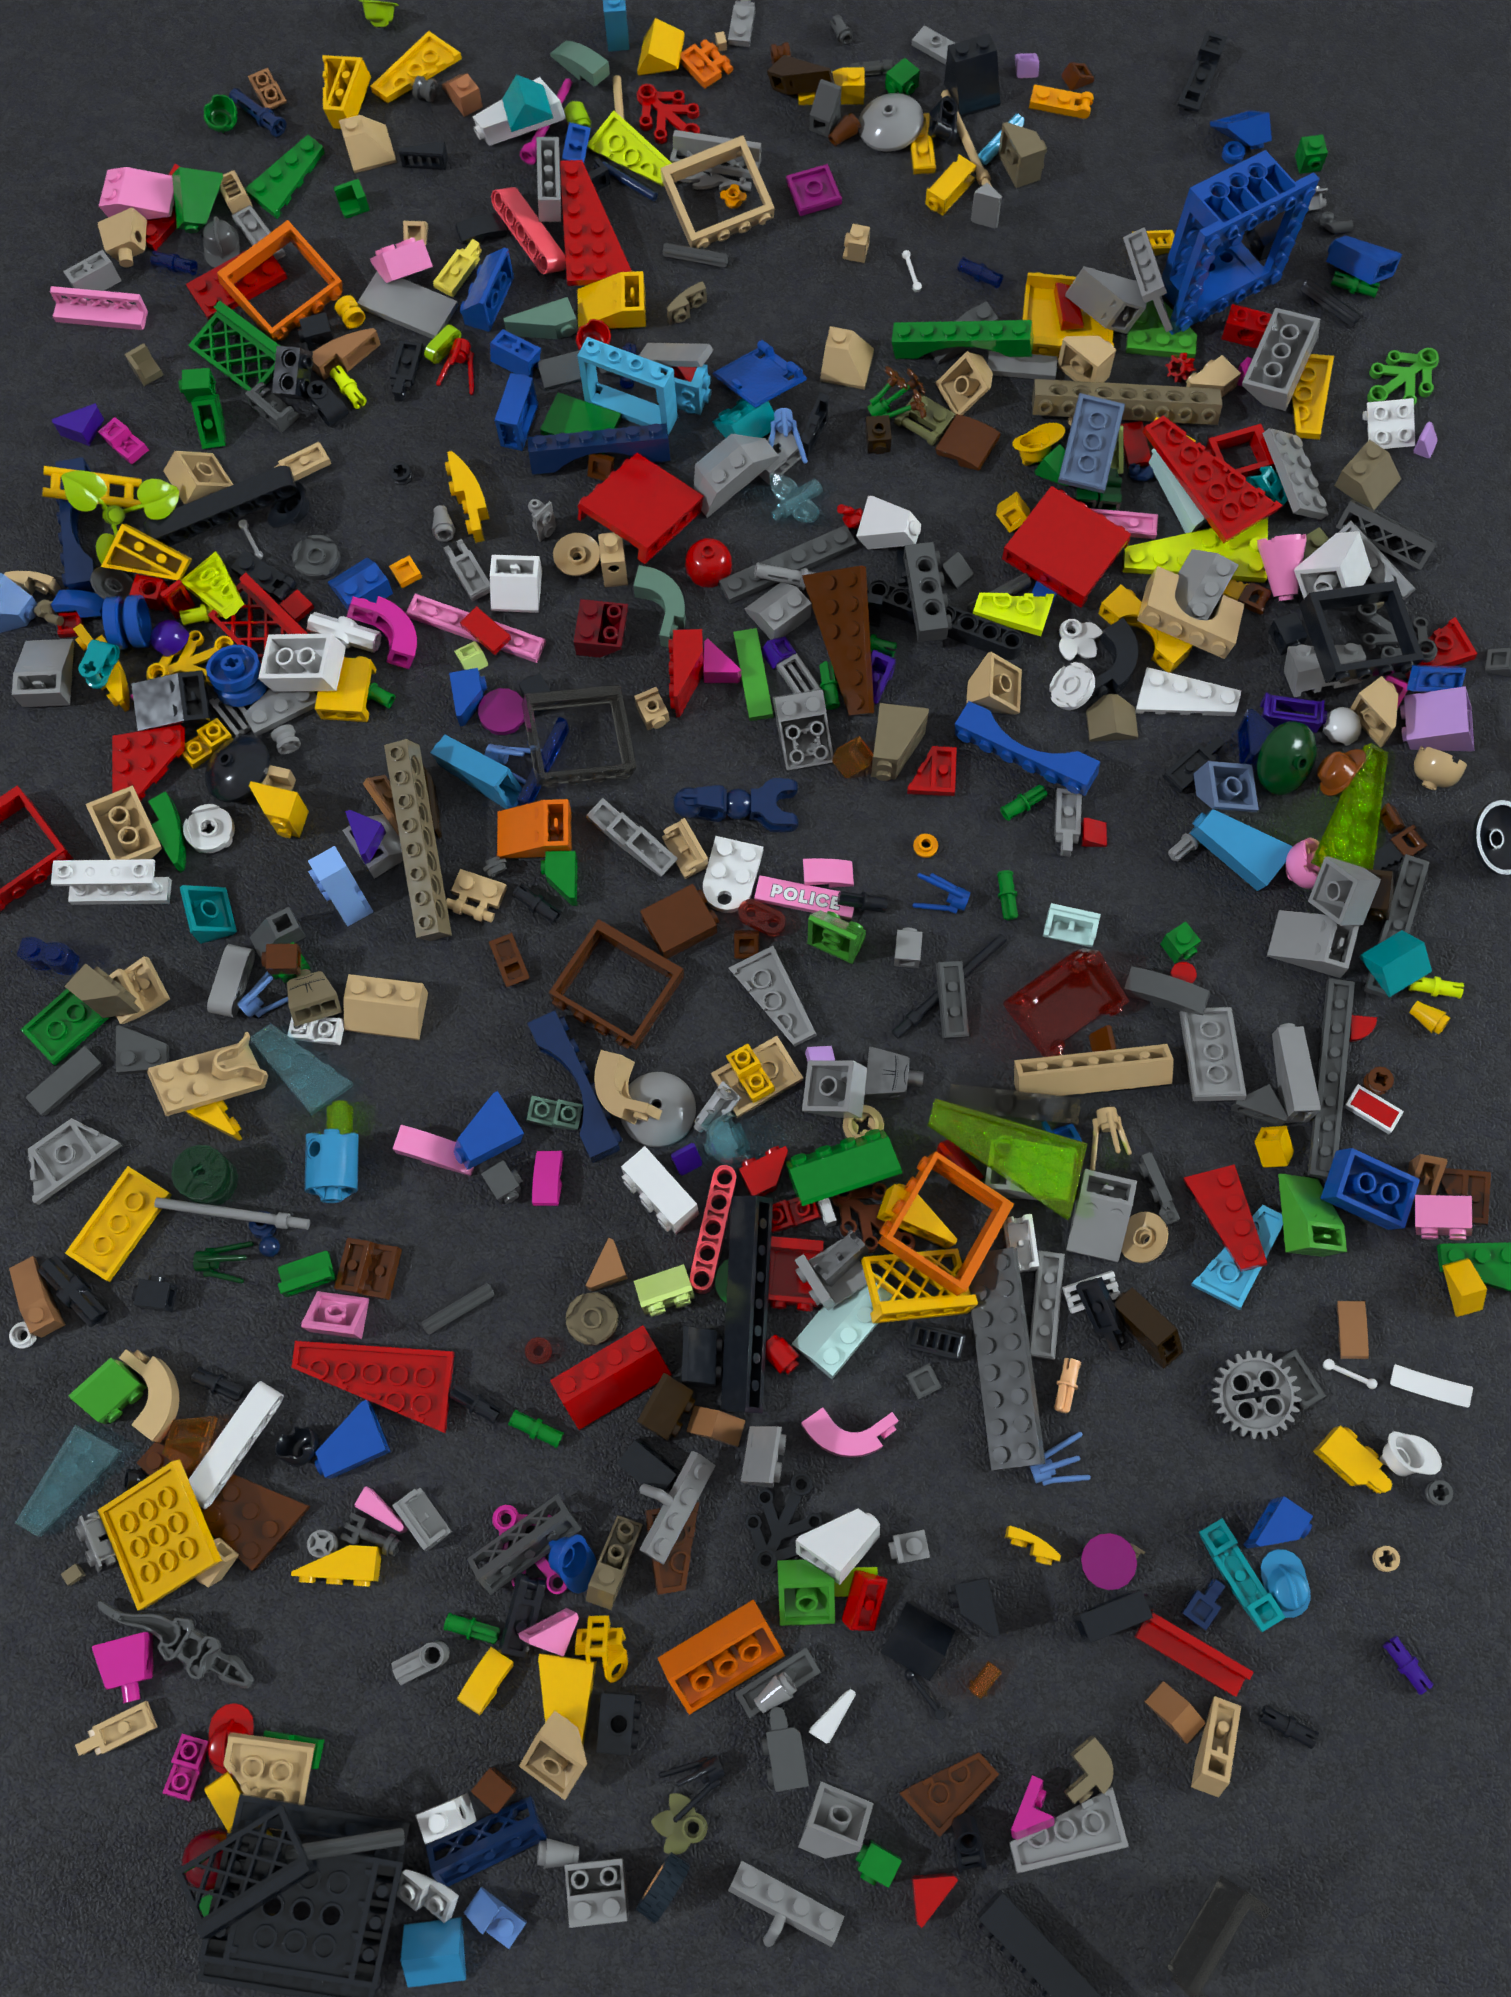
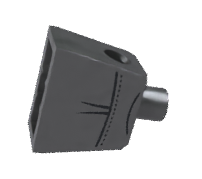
(889, 1075)

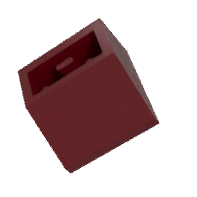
(599, 628)

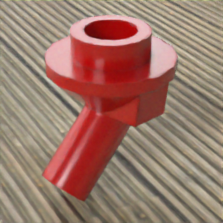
(851, 517)

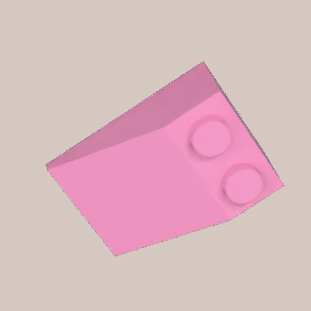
(143, 190)

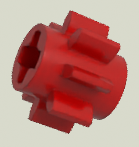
(1186, 368)

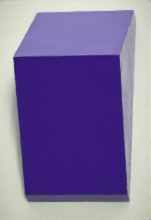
(80, 424)
(367, 834)

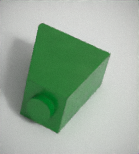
(194, 197)

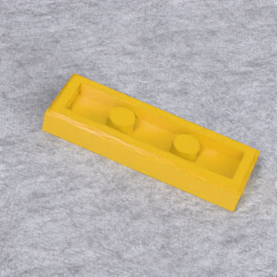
(923, 151)

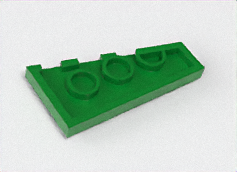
(281, 179)

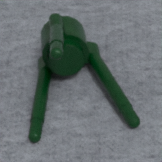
(209, 1260)

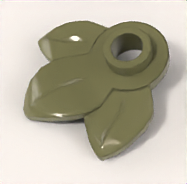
(678, 1833)

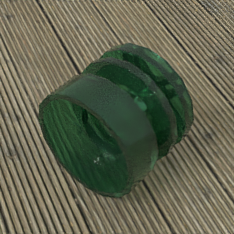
(211, 1188)

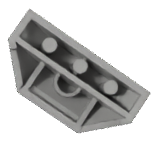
(730, 469)

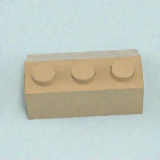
(124, 826)
(384, 1007)

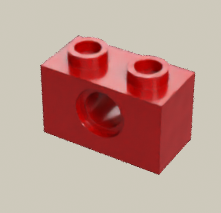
(1245, 326)

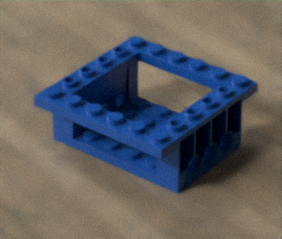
(1207, 260)

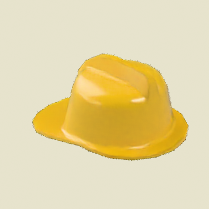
(1038, 442)

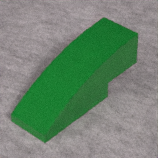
(169, 829)

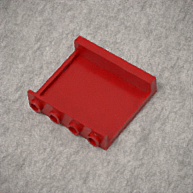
(642, 505)
(1065, 546)

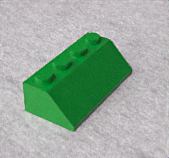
(843, 1166)

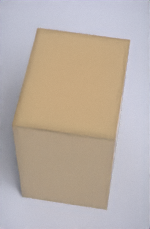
(721, 41)

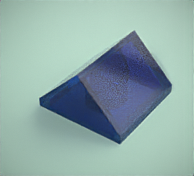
(1251, 736)

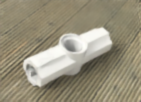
(346, 631)

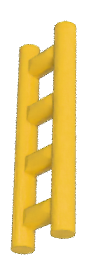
(128, 483)

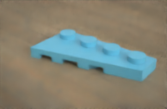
(1222, 1276)

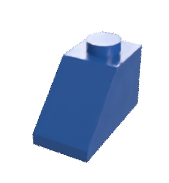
(467, 693)

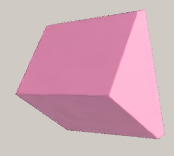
(336, 1315)

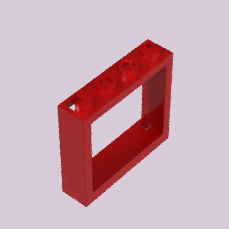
(10, 804)

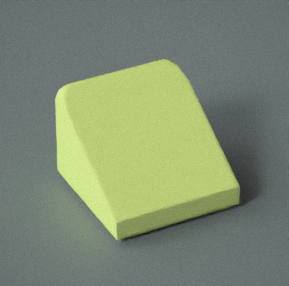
(471, 656)

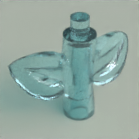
(795, 499)

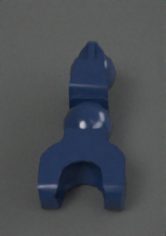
(715, 803)

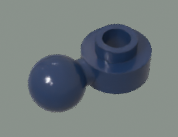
(269, 1245)

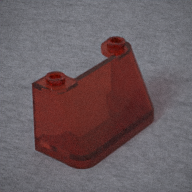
(1065, 1000)

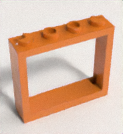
(262, 251)
(1000, 1209)

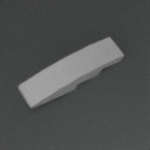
(631, 838)

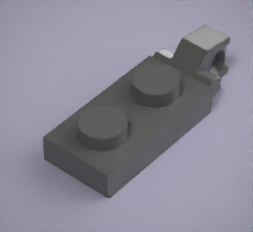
(1159, 1190)

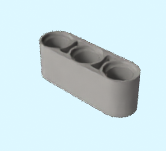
(231, 980)

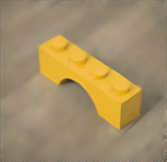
(1168, 650)

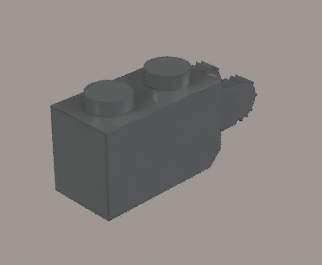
(785, 1752)

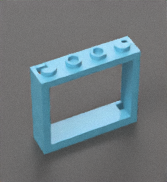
(633, 367)

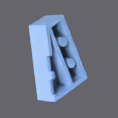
(339, 886)

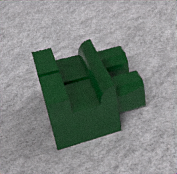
(1109, 500)

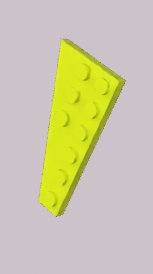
(1173, 551)

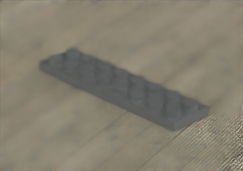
(1005, 1363)

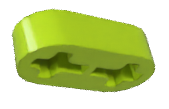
(441, 344)

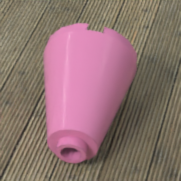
(1280, 559)

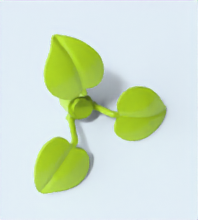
(85, 491)

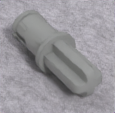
(1183, 847)

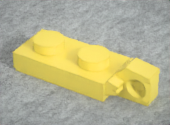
(458, 269)

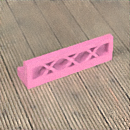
(99, 311)

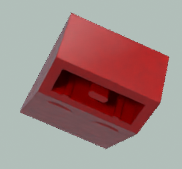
(685, 666)

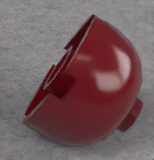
(199, 1845)

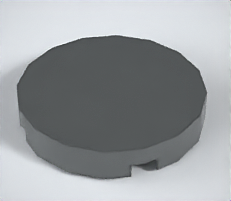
(316, 557)

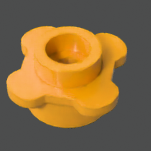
(733, 196)

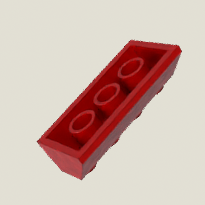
(610, 1377)

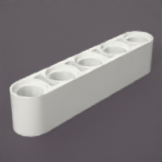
(234, 1443)

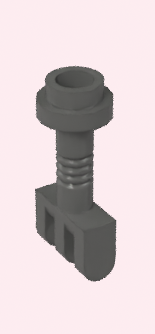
(390, 1545)

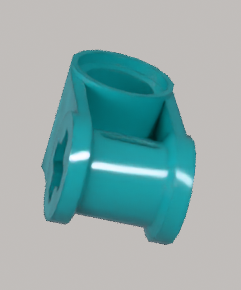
(98, 662)

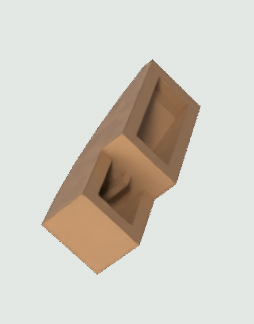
(344, 352)

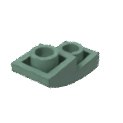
(554, 1113)

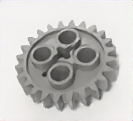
(1260, 1419)

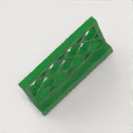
(247, 332)

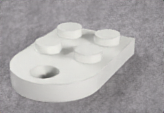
(731, 872)

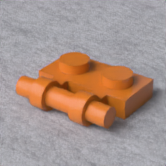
(699, 65)

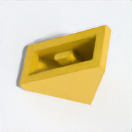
(1465, 1287)

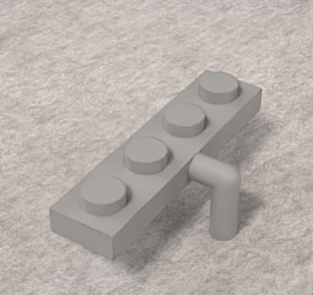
(676, 1506)
(786, 1906)

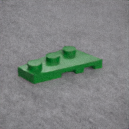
(1489, 1259)

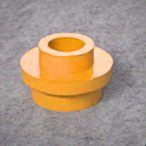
(925, 852)

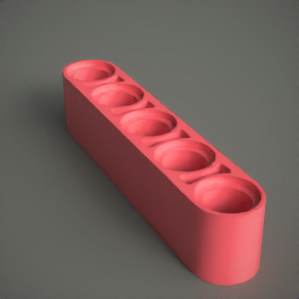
(528, 230)
(713, 1216)

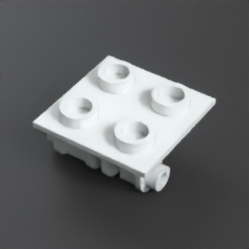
(1391, 423)

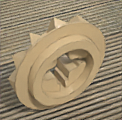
(874, 1122)

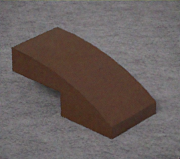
(509, 960)

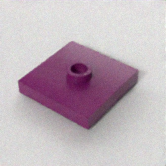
(813, 190)

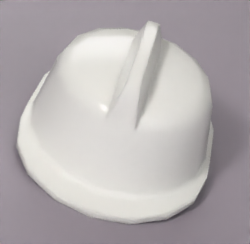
(1410, 1455)

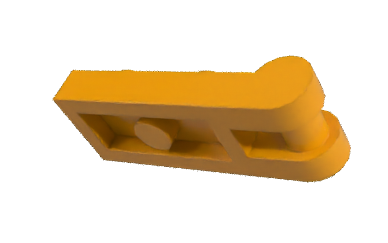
(1061, 101)

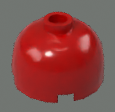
(708, 562)

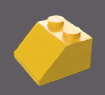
(282, 808)

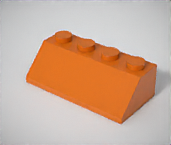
(720, 1657)

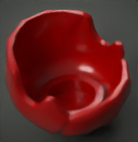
(593, 329)

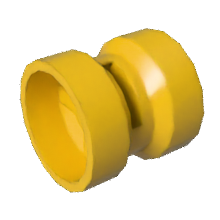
(349, 311)

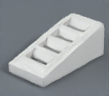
(828, 1723)

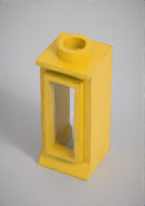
(950, 185)

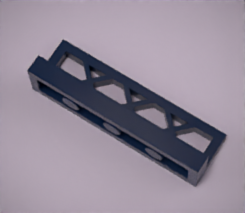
(487, 1847)

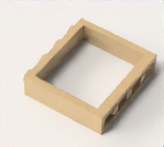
(706, 160)

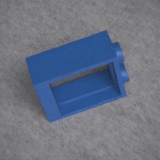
(516, 411)

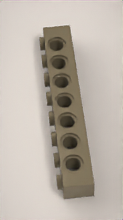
(1140, 401)
(417, 840)

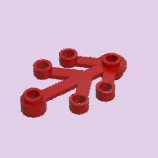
(649, 96)

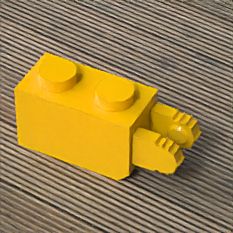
(1352, 1461)

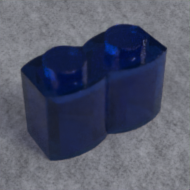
(48, 956)

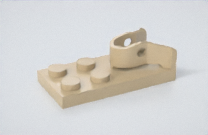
(207, 1077)

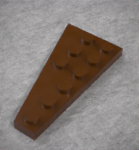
(843, 618)
(243, 1512)

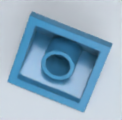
(433, 1952)

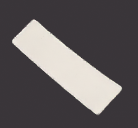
(1431, 1386)

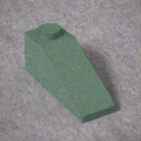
(545, 321)

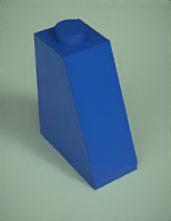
(1363, 259)
(488, 1133)
(352, 1443)

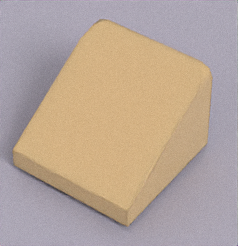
(415, 229)

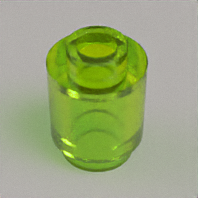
(340, 1116)

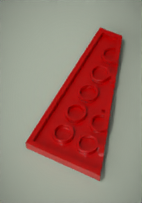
(1212, 484)

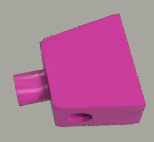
(126, 1663)

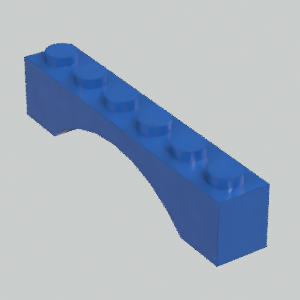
(1070, 769)

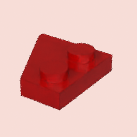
(936, 773)

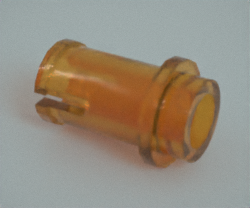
(984, 1680)

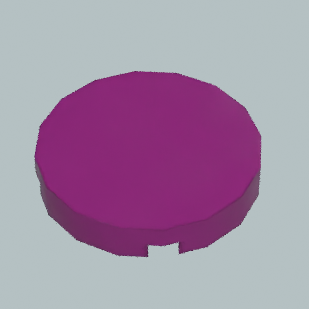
(501, 711)
(1109, 1561)

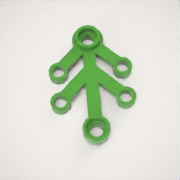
(1404, 374)

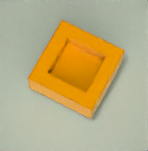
(405, 571)

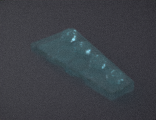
(68, 1477)

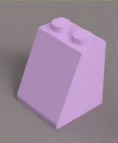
(1438, 720)

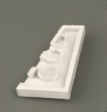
(1184, 695)

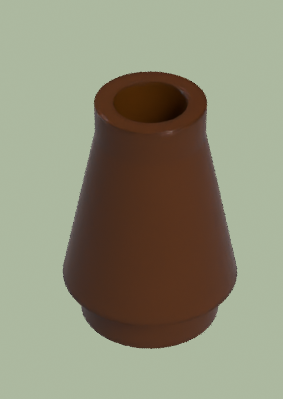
(845, 129)

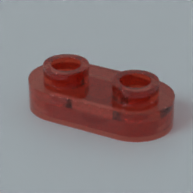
(763, 916)

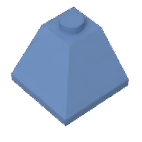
(15, 605)

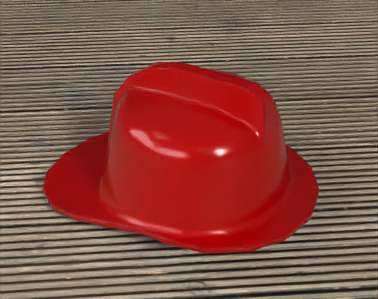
(227, 1719)

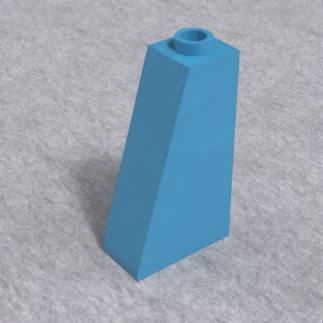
(478, 771)
(1242, 848)

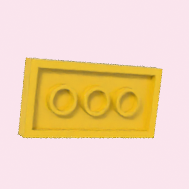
(117, 1224)

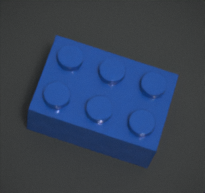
(1370, 1189)

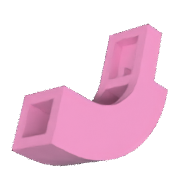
(843, 1443)

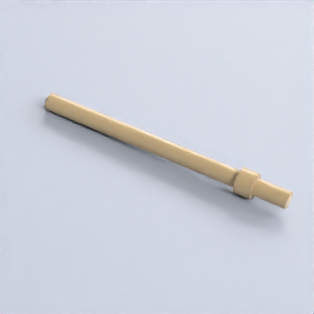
(982, 175)

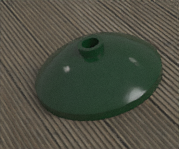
(1286, 758)

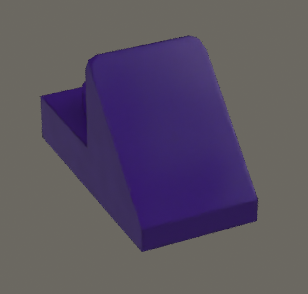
(882, 672)

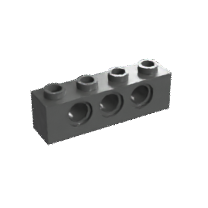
(927, 626)

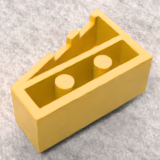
(344, 87)
(145, 555)

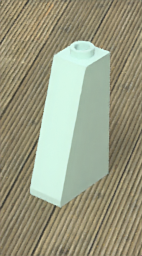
(1183, 506)

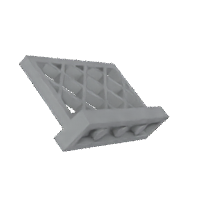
(1147, 272)

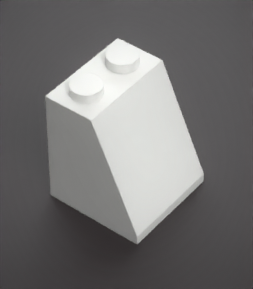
(1334, 565)

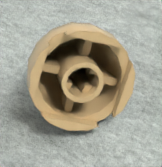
(1437, 768)

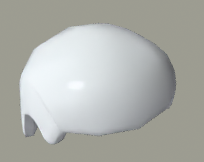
(1342, 726)

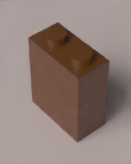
(679, 921)

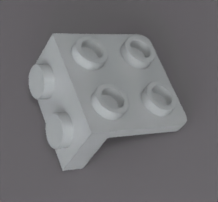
(821, 1291)

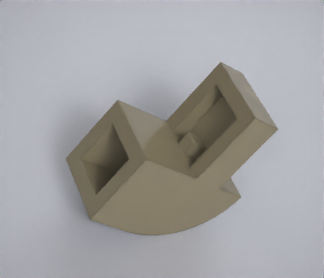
(1096, 1768)

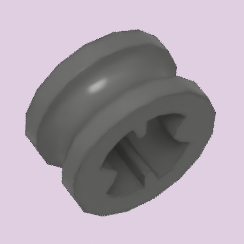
(1444, 1499)

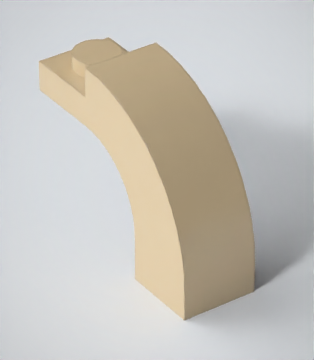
(612, 1089)
(162, 1395)

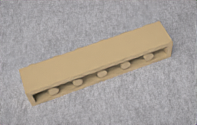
(1095, 1071)

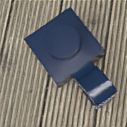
(1202, 1607)

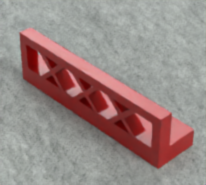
(1193, 1654)

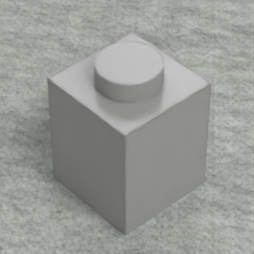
(908, 948)

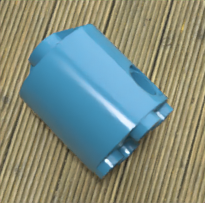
(331, 1165)

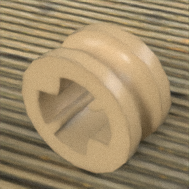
(1392, 1564)

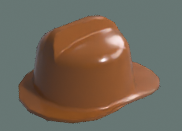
(1339, 770)

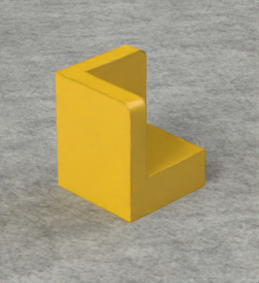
(1012, 512)
(1274, 1146)

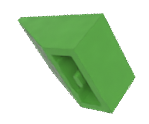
(1308, 1222)

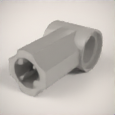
(418, 1662)

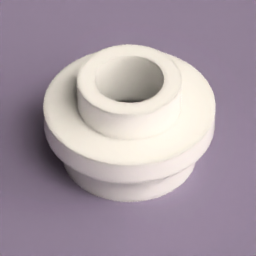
(15, 1336)

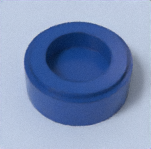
(1233, 152)

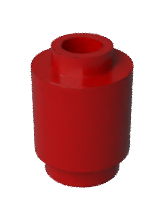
(781, 1354)

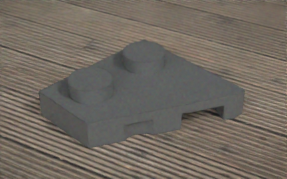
(138, 1052)

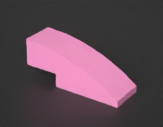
(429, 1149)

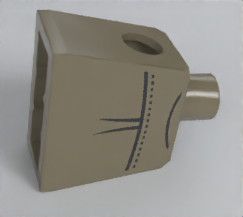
(311, 997)

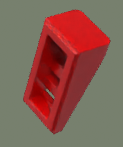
(177, 598)

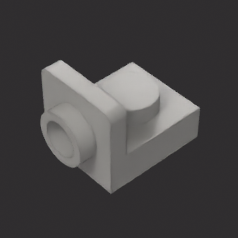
(909, 1547)

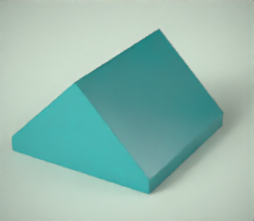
(526, 103)
(208, 912)
(1397, 962)

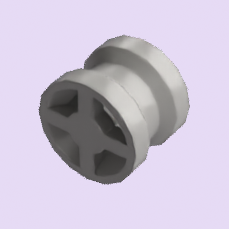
(285, 739)
(317, 1543)

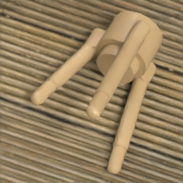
(1108, 1121)

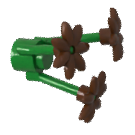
(881, 407)

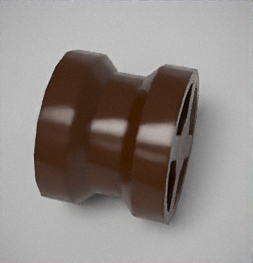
(778, 51)
(1378, 1086)

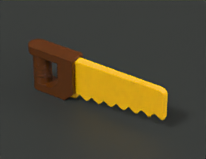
(1243, 592)

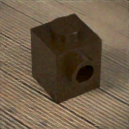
(878, 434)

